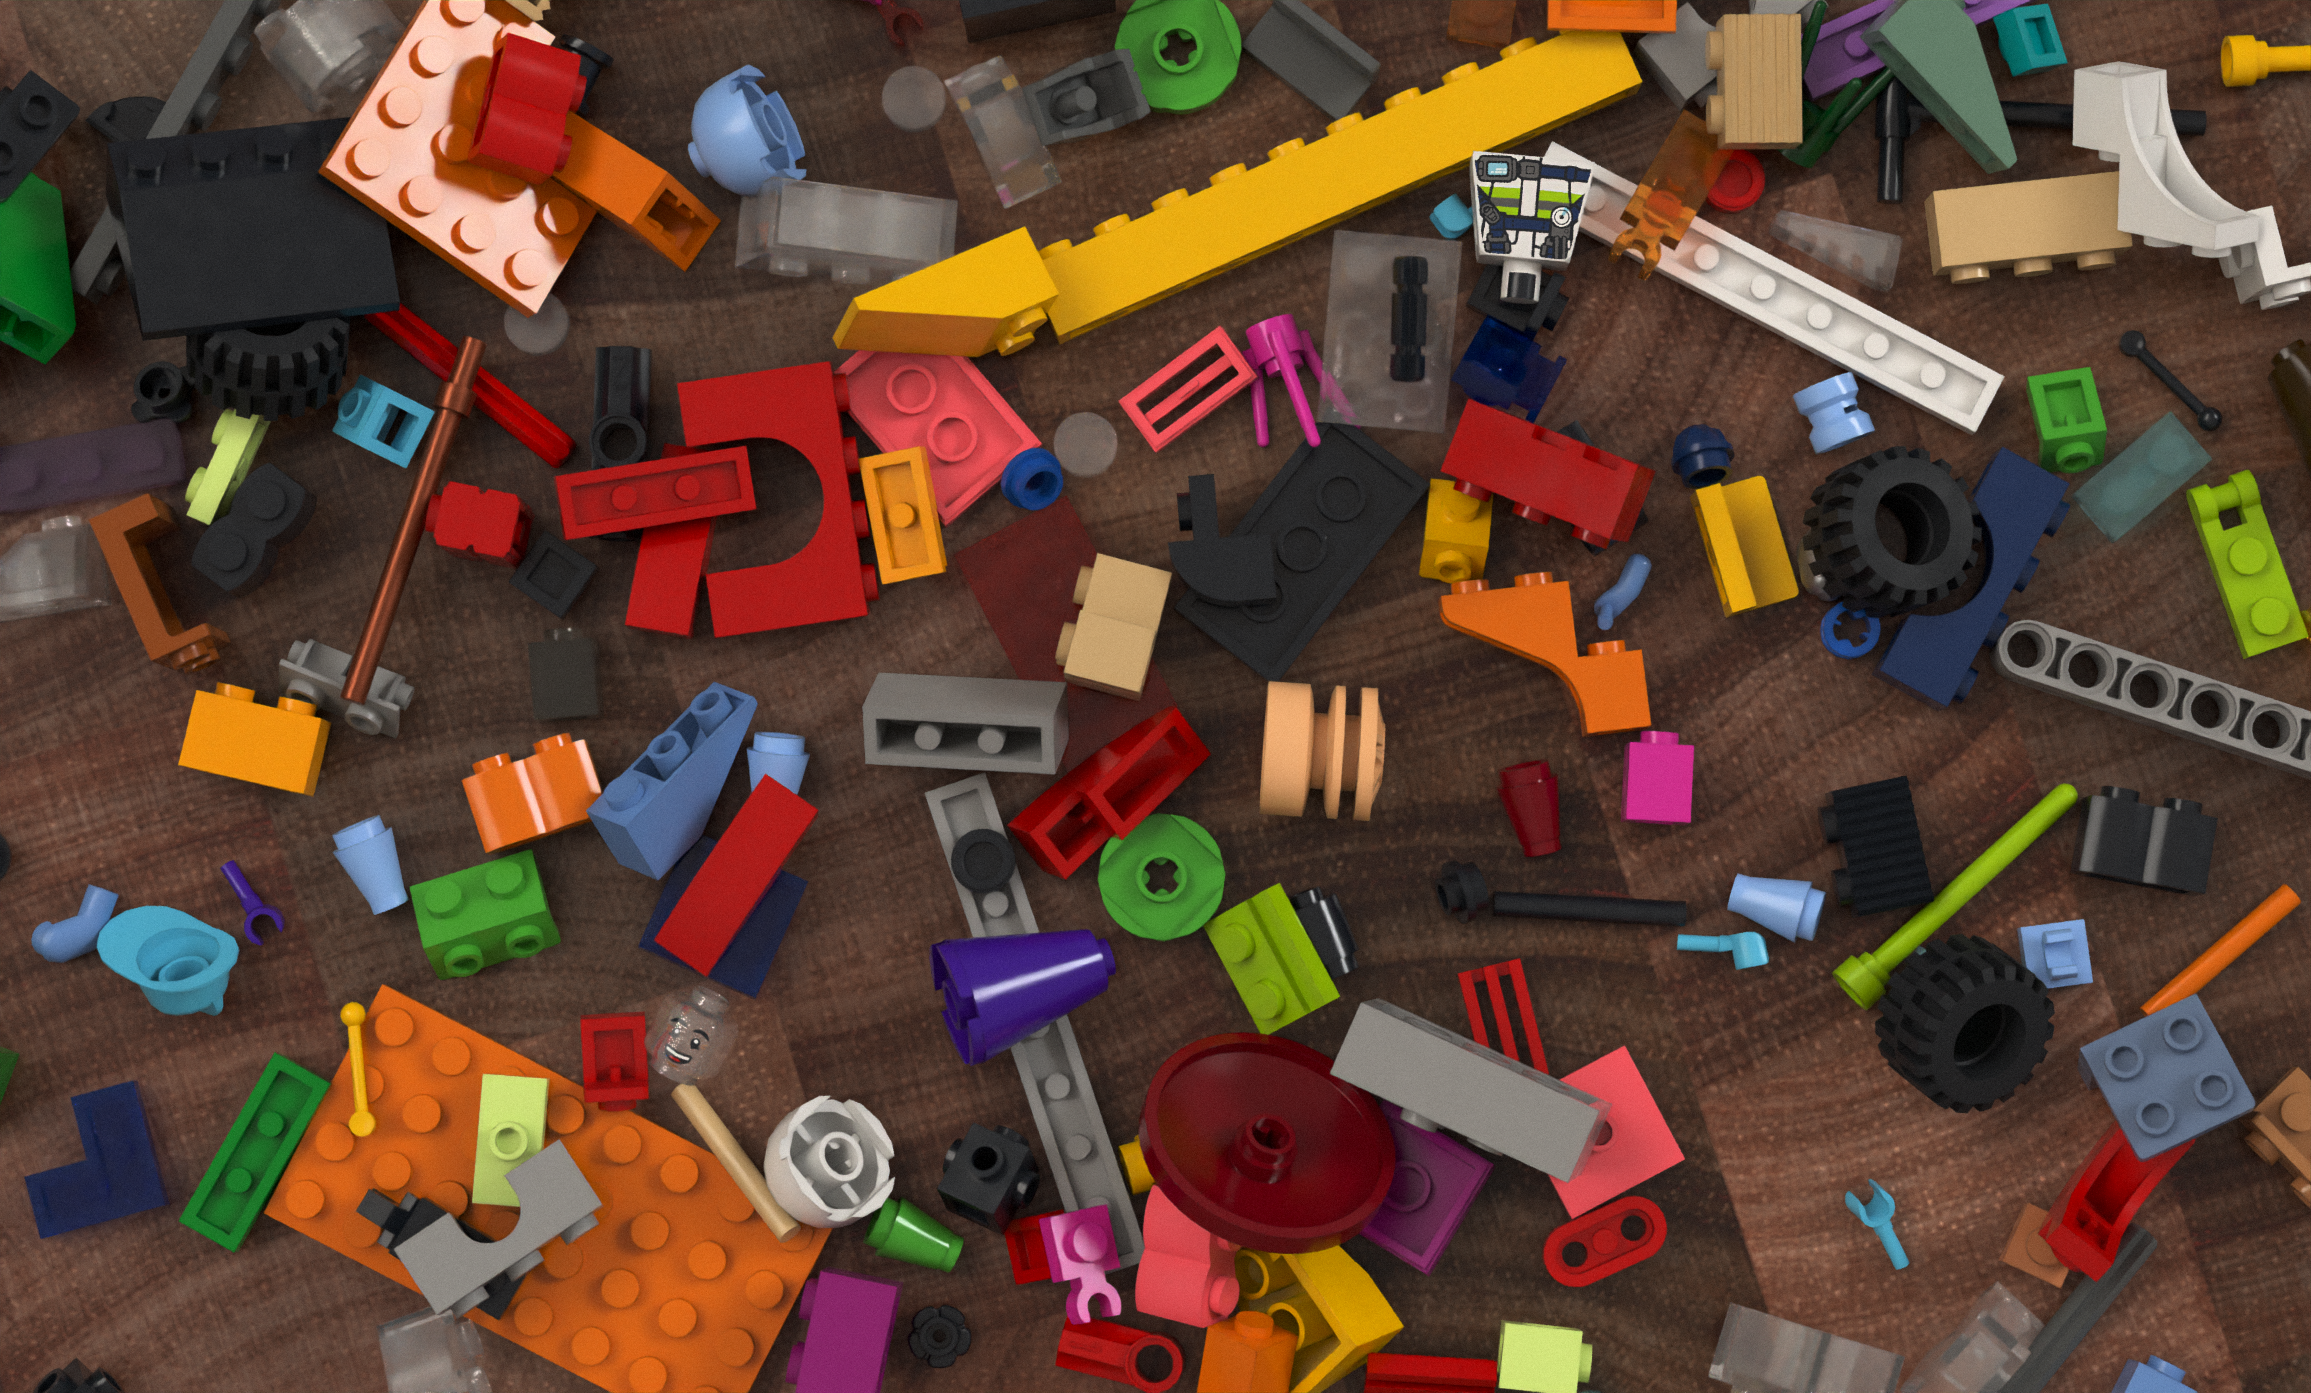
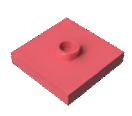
(1631, 1142)

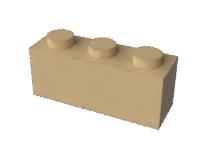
(2025, 227)

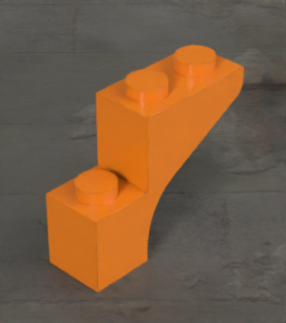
(1539, 626)

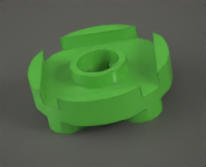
(1210, 67)
(1162, 914)

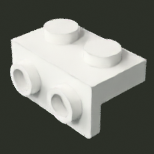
(2262, 269)

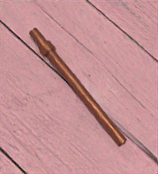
(453, 402)

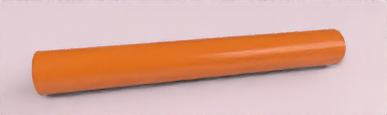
(2225, 950)

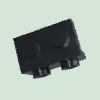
(30, 125)

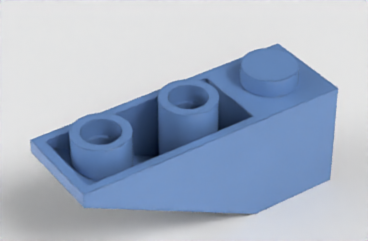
(670, 790)

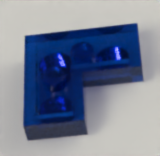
(119, 1171)

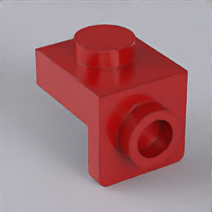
(614, 1060)

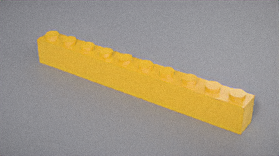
(1333, 177)

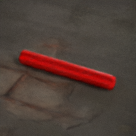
(492, 395)

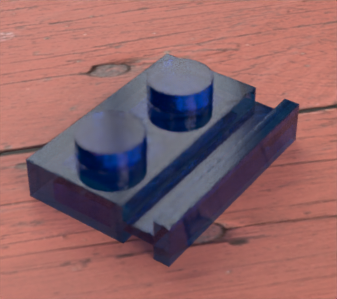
(1507, 369)

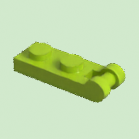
(2246, 565)

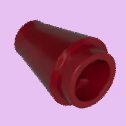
(1532, 805)

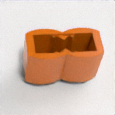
(533, 795)

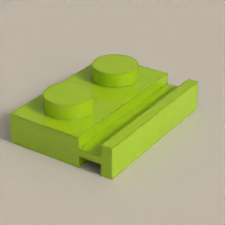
(1271, 960)

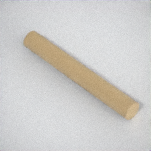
(735, 1161)

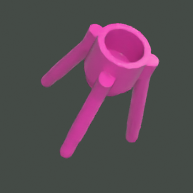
(1278, 349)

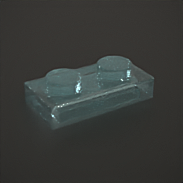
(2141, 477)

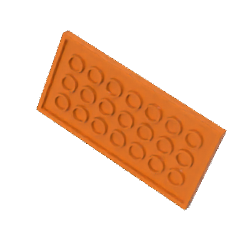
(657, 1298)

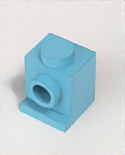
(368, 414)

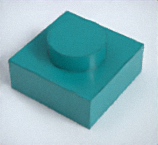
(2029, 40)

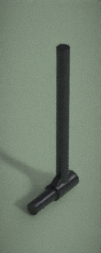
(1901, 115)

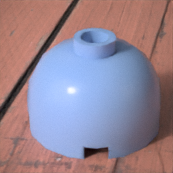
(744, 134)

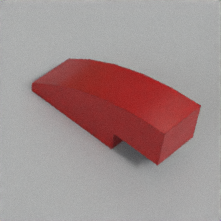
(671, 571)
(1109, 792)
(736, 875)

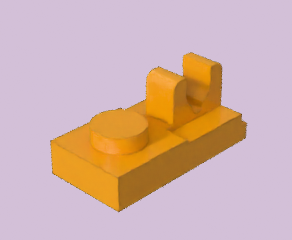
(903, 514)

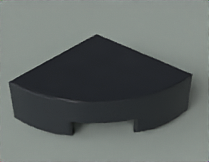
(126, 118)

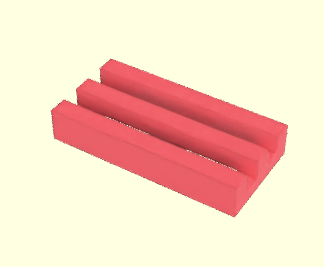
(1232, 357)

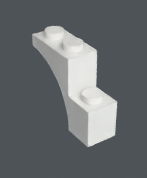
(2161, 196)

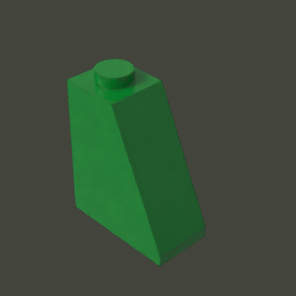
(35, 271)

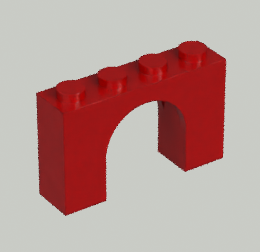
(804, 411)

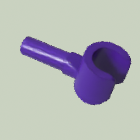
(250, 902)

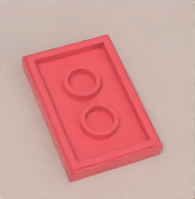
(943, 407)

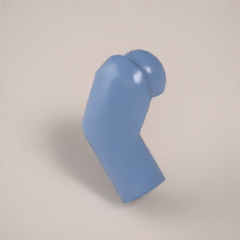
(79, 933)

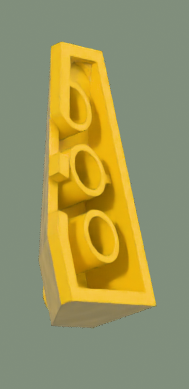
(1325, 1303)

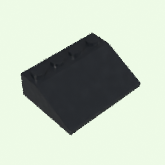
(244, 231)

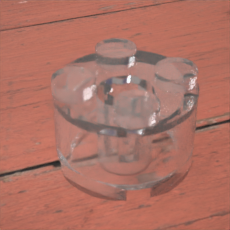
(329, 46)

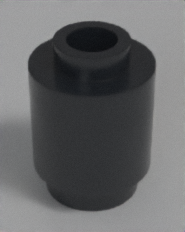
(1327, 930)

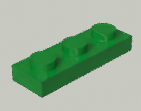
(255, 1152)

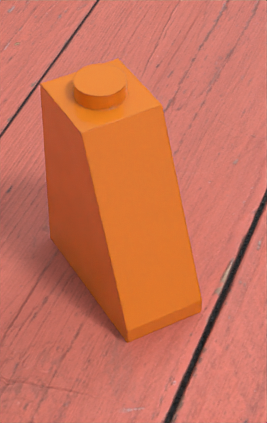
(635, 194)

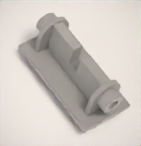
(317, 676)

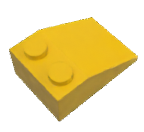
(957, 306)

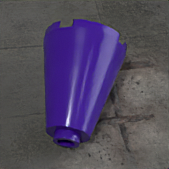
(1015, 985)

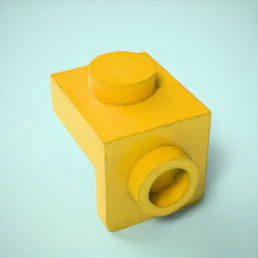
(1455, 534)

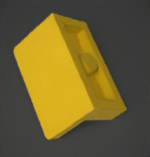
(1744, 545)

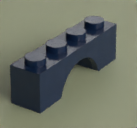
(1934, 653)

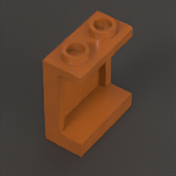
(124, 541)

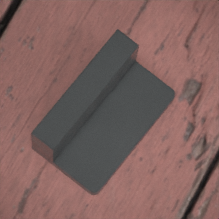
(1312, 58)

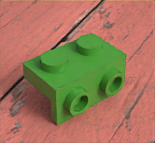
(484, 915)

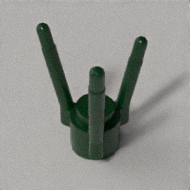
(1823, 126)

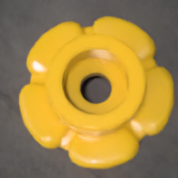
(1135, 1168)

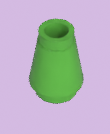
(912, 1236)

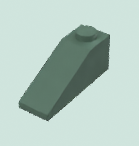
(1943, 64)

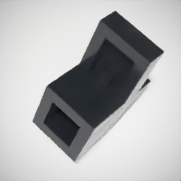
(1216, 568)

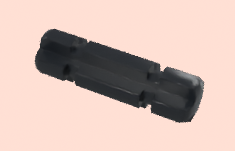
(1409, 319)

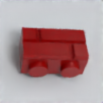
(481, 524)

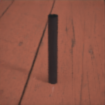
(1589, 908)

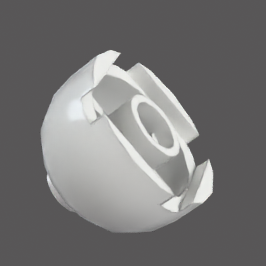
(829, 1163)

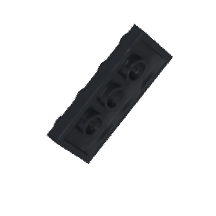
(1326, 525)

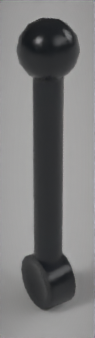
(2133, 344)

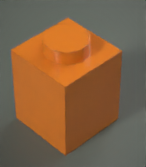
(1247, 1356)

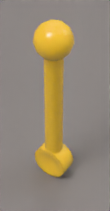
(361, 1122)

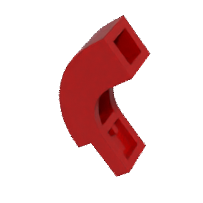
(2101, 1201)

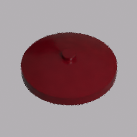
(1266, 1143)

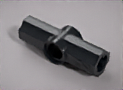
(621, 401)

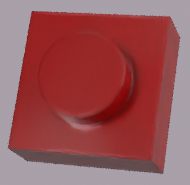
(1028, 1248)

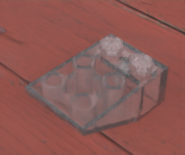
(1358, 332)

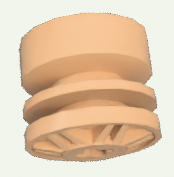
(1320, 751)

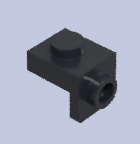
(1518, 317)

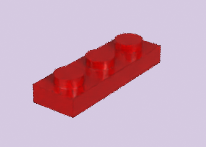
(654, 492)

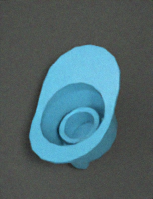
(171, 957)

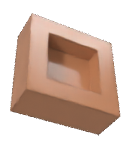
(2029, 1251)

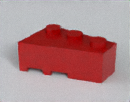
(1546, 474)

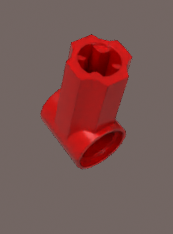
(1113, 1353)

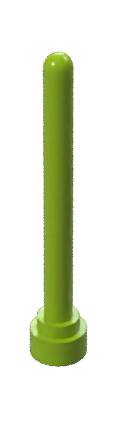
(1868, 974)

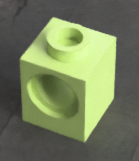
(1542, 1358)

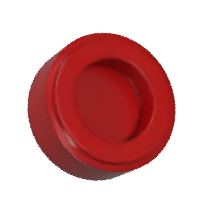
(1738, 184)

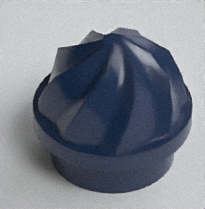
(1702, 456)

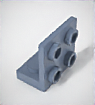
(2166, 1078)

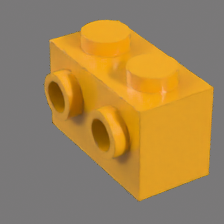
(255, 741)

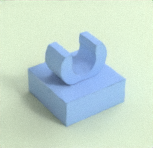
(2056, 953)

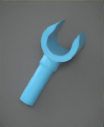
(1452, 217)
(1747, 948)
(1878, 1215)

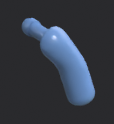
(1623, 593)

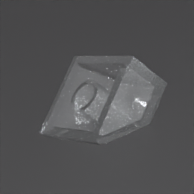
(53, 572)

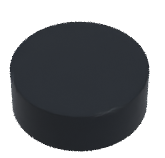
(983, 861)

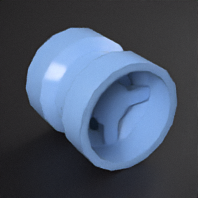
(1833, 413)

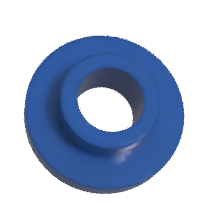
(1032, 479)

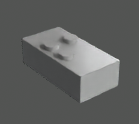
(1470, 1089)

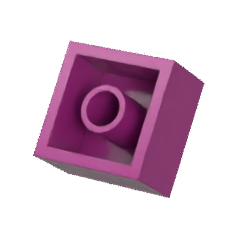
(847, 1333)

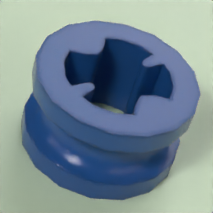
(1844, 648)

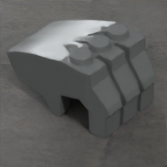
(1086, 98)

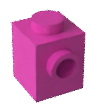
(1657, 780)

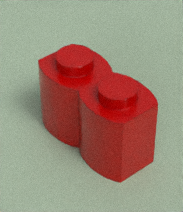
(526, 109)

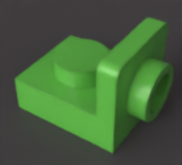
(2067, 420)

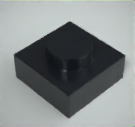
(554, 575)

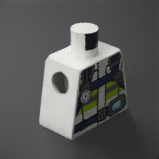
(1526, 216)

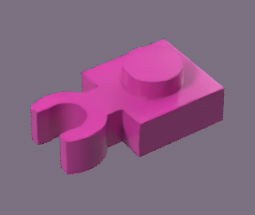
(1080, 1250)

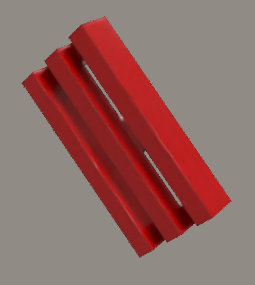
(1491, 976)
(1428, 1374)

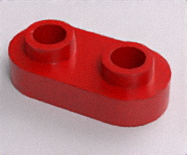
(1604, 1244)

